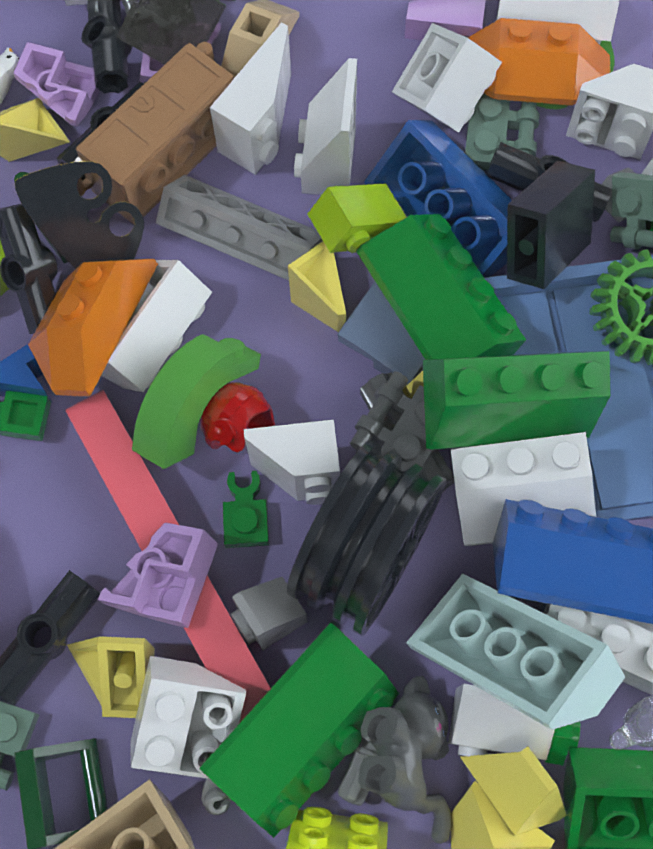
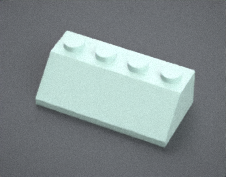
(518, 654)

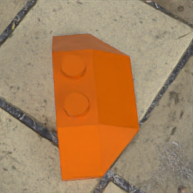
(541, 60)
(88, 322)

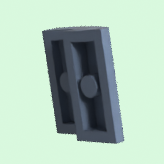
(381, 337)

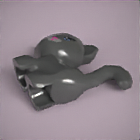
(403, 739)

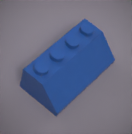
(437, 177)
(574, 560)

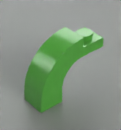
(180, 393)

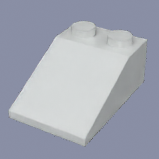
(252, 107)
(329, 134)

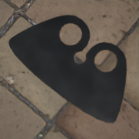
(62, 214)

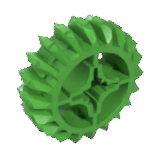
(631, 300)

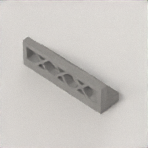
(234, 225)

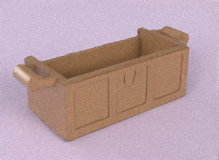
(157, 130)

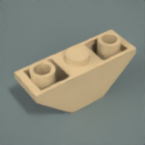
(252, 29)

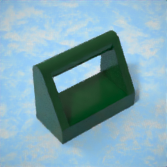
(36, 793)

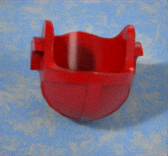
(231, 412)

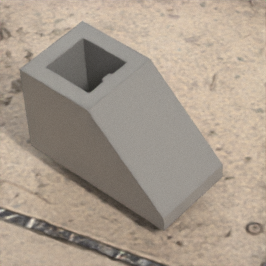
(267, 613)

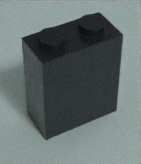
(549, 224)

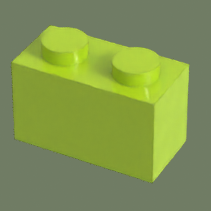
(354, 215)

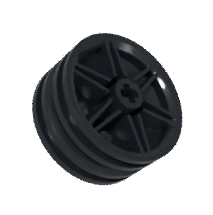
(364, 536)

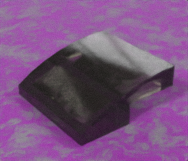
(166, 26)

